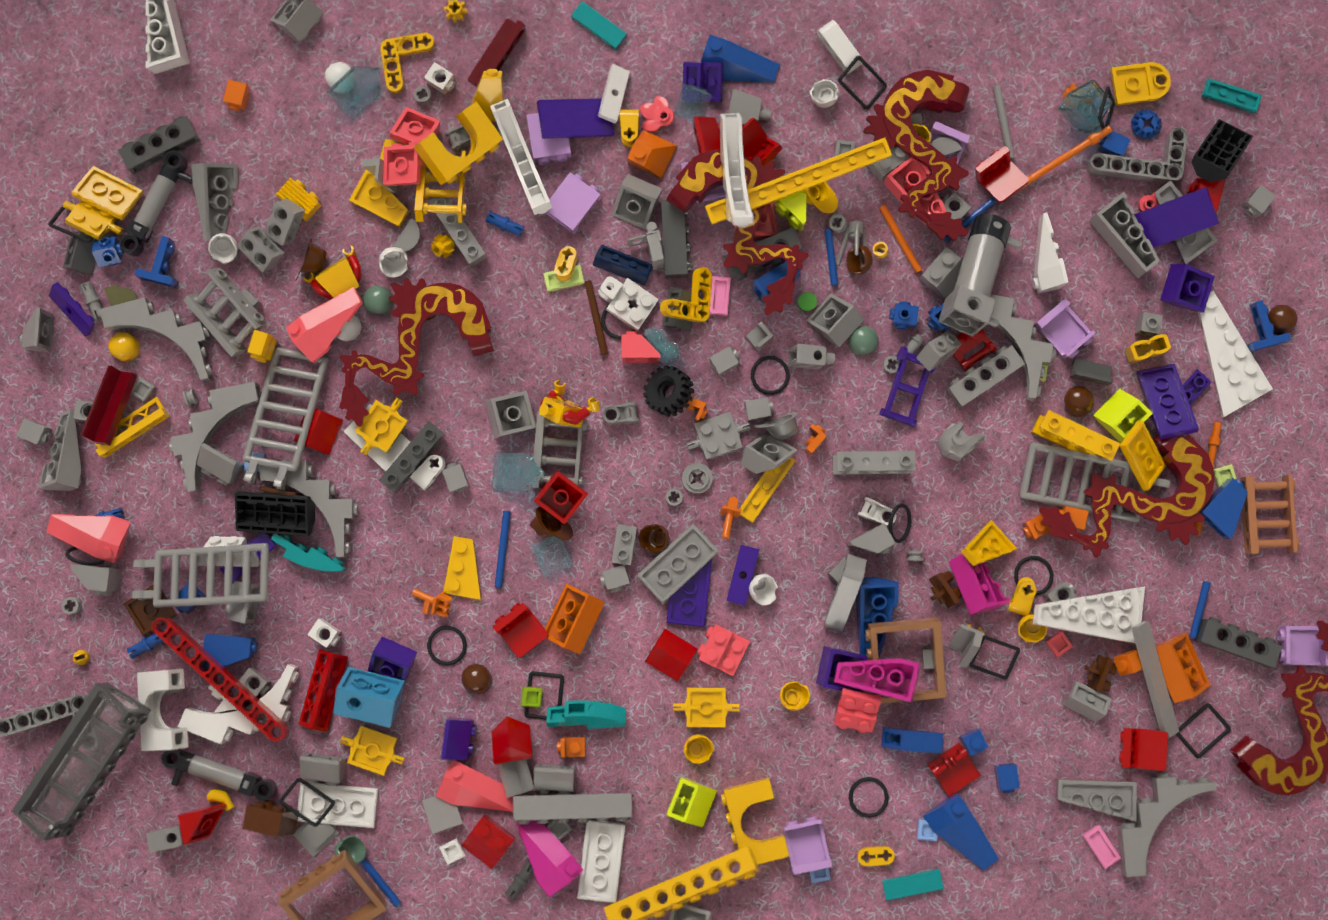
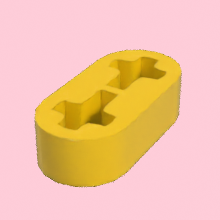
(569, 264)
(875, 860)

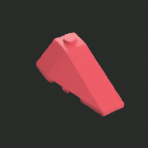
(907, 176)
(320, 326)
(93, 534)
(473, 789)

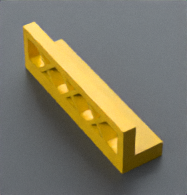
(134, 430)

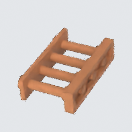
(1252, 524)

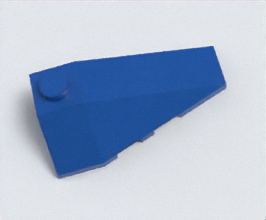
(739, 62)
(875, 604)
(959, 828)

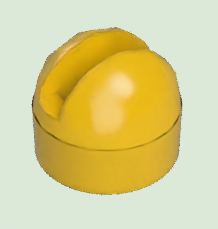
(881, 246)
(81, 661)

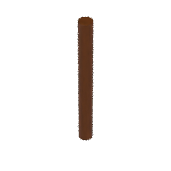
(596, 317)

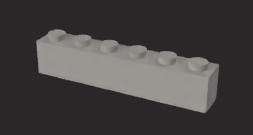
(572, 807)

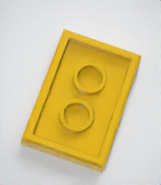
(107, 193)
(1142, 455)

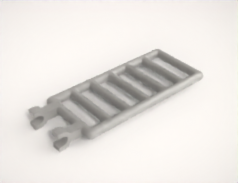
(1071, 455)
(284, 468)
(156, 563)

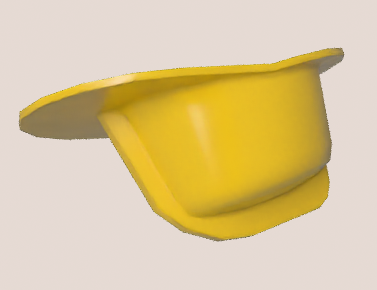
(822, 197)

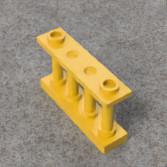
(423, 193)
(1074, 436)

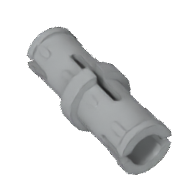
(92, 300)

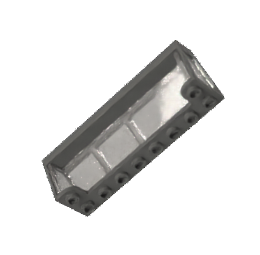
(80, 761)

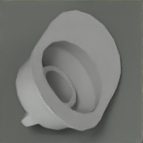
(780, 427)

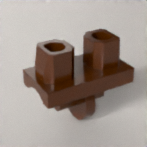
(943, 591)
(1098, 673)

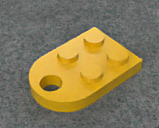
(1138, 83)

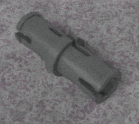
(520, 881)

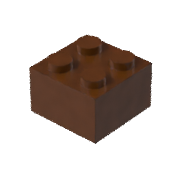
(269, 819)

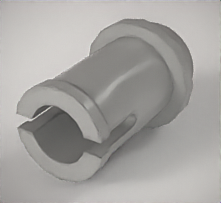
(915, 343)

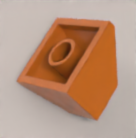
(651, 154)

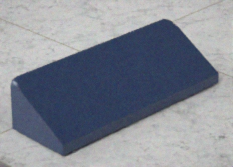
(622, 265)

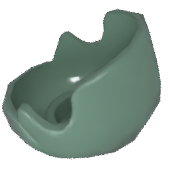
(377, 300)
(863, 340)
(354, 847)

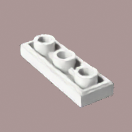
(615, 85)

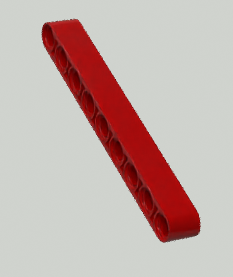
(211, 677)

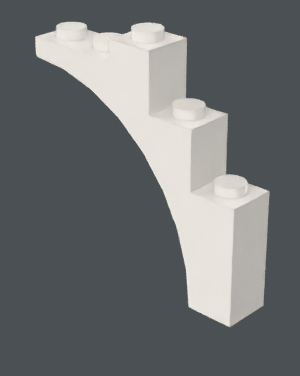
(521, 157)
(734, 181)
(218, 725)

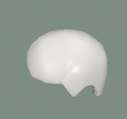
(335, 72)
(824, 93)
(223, 248)
(393, 262)
(350, 330)
(763, 589)

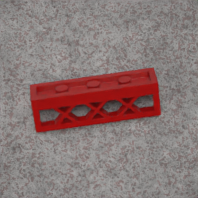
(325, 691)

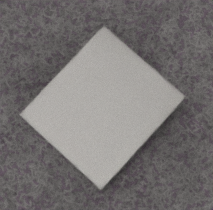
(441, 814)
(315, 838)

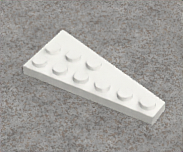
(1231, 363)
(1098, 615)

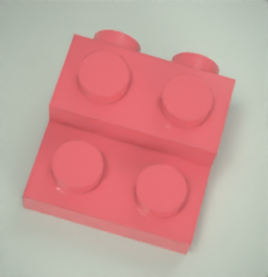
(414, 127)
(402, 165)
(722, 649)
(857, 710)

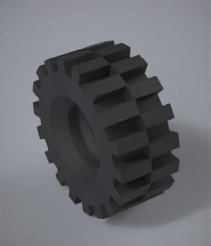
(660, 383)

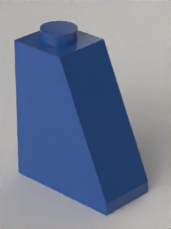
(760, 284)
(1225, 507)
(229, 649)
(912, 740)

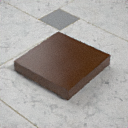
(145, 613)

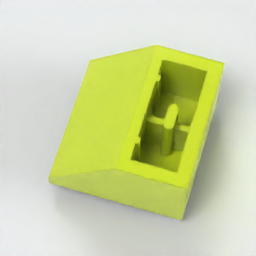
(794, 209)
(1121, 413)
(691, 802)

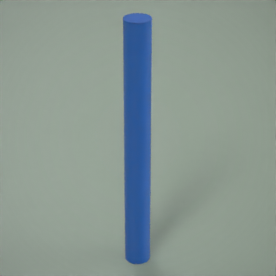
(981, 210)
(502, 549)

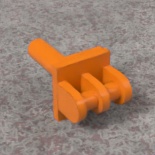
(730, 511)
(440, 603)

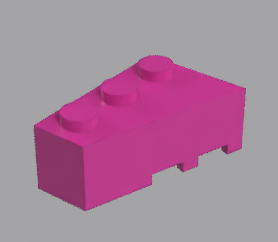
(977, 586)

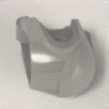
(956, 444)

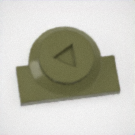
(119, 295)

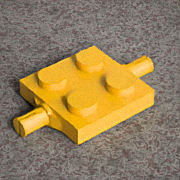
(91, 220)
(381, 426)
(706, 707)
(372, 750)

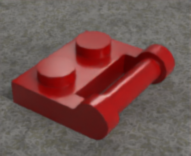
(968, 343)

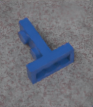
(161, 265)
(1264, 328)

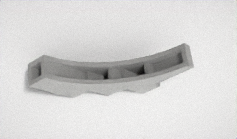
(138, 315)
(1020, 333)
(204, 424)
(321, 492)
(1167, 794)

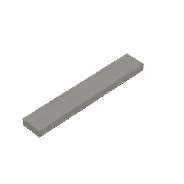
(1155, 678)

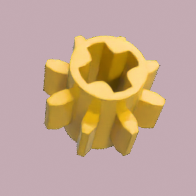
(459, 12)
(443, 245)

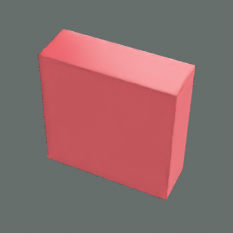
(1059, 643)

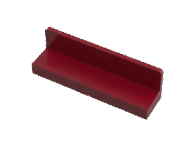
(498, 49)
(108, 406)

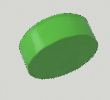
(807, 301)

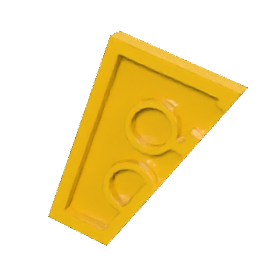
(378, 200)
(987, 545)
(462, 570)

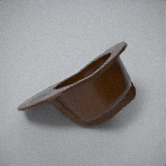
(314, 259)
(548, 526)

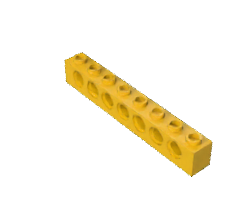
(689, 879)

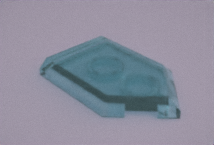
(356, 89)
(515, 472)

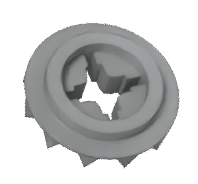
(697, 468)

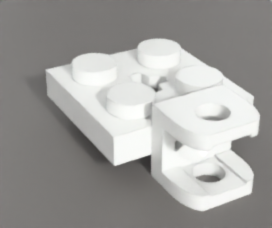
(619, 297)

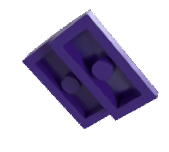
(705, 76)

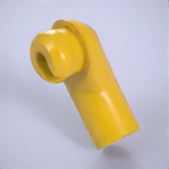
(220, 796)

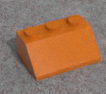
(573, 618)
(1182, 668)

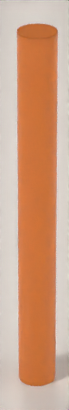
(900, 238)

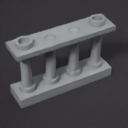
(214, 323)
(542, 441)
(873, 462)

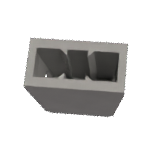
(748, 107)
(803, 356)
(160, 838)

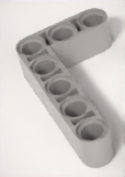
(1144, 165)
(35, 715)

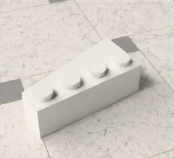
(164, 37)

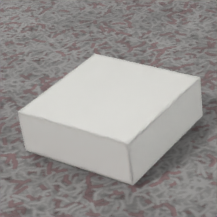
(452, 851)

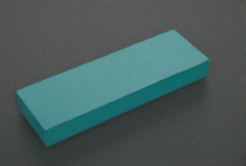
(599, 25)
(1231, 95)
(912, 884)

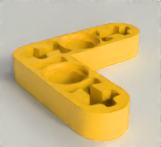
(397, 50)
(693, 306)

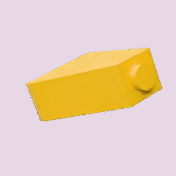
(489, 91)

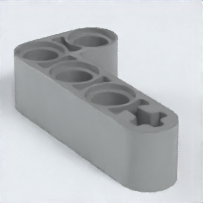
(845, 593)

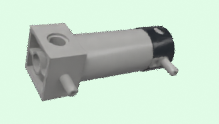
(970, 303)

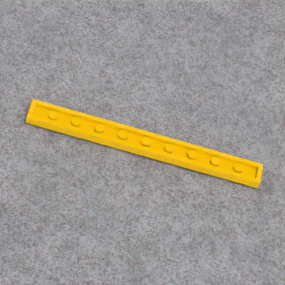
(807, 177)

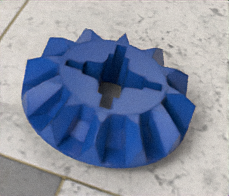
(1148, 132)

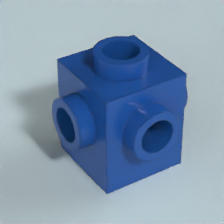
(107, 251)
(910, 313)
(933, 322)

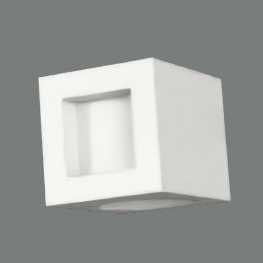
(437, 71)
(316, 633)

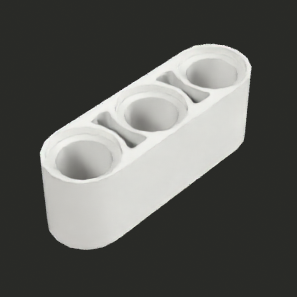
(838, 45)

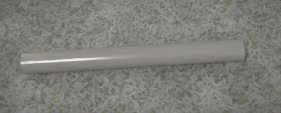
(1003, 119)

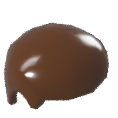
(862, 262)
(1283, 319)
(1078, 401)
(654, 538)
(476, 679)

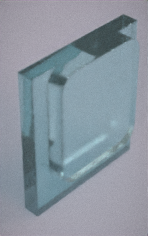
(692, 102)
(551, 555)

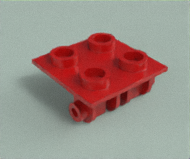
(954, 769)

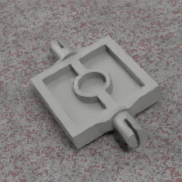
(718, 436)

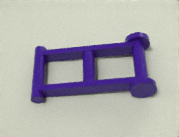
(902, 356)

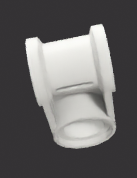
(426, 474)
(875, 512)

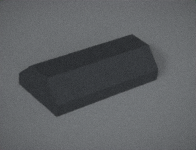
(1220, 151)
(274, 513)

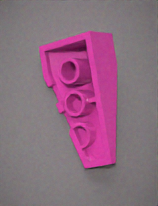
(886, 676)
(550, 860)

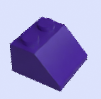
(1187, 287)
(392, 659)
(829, 663)
(458, 739)

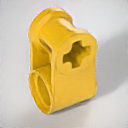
(629, 125)
(1022, 600)

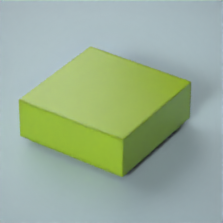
(531, 697)

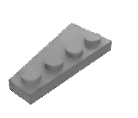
(1195, 243)
(1110, 797)

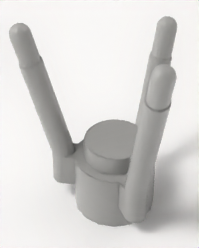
(856, 231)

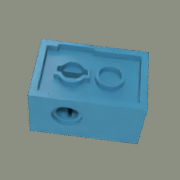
(368, 697)

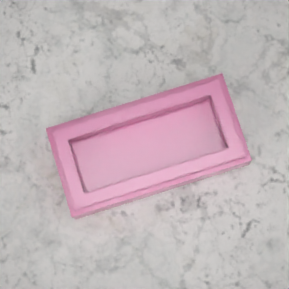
(720, 295)
(1101, 846)

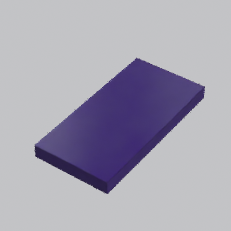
(572, 119)
(1178, 217)
(1167, 401)
(689, 602)

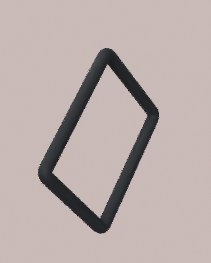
(851, 92)
(1107, 93)
(64, 230)
(991, 672)
(559, 696)
(1207, 705)
(298, 813)

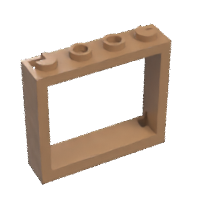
(937, 652)
(322, 872)

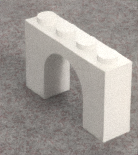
(154, 732)

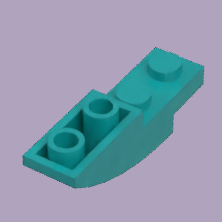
(315, 558)
(587, 713)

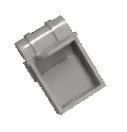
(654, 245)

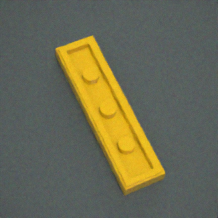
(763, 490)

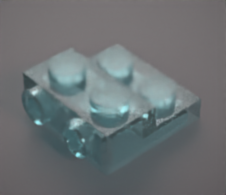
(657, 338)

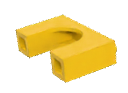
(446, 165)
(737, 800)

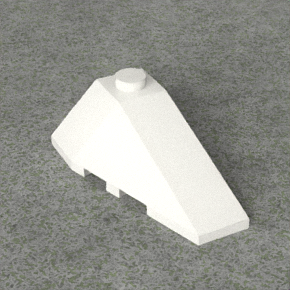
(1048, 269)

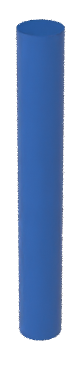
(831, 257)
(1200, 609)
(380, 882)

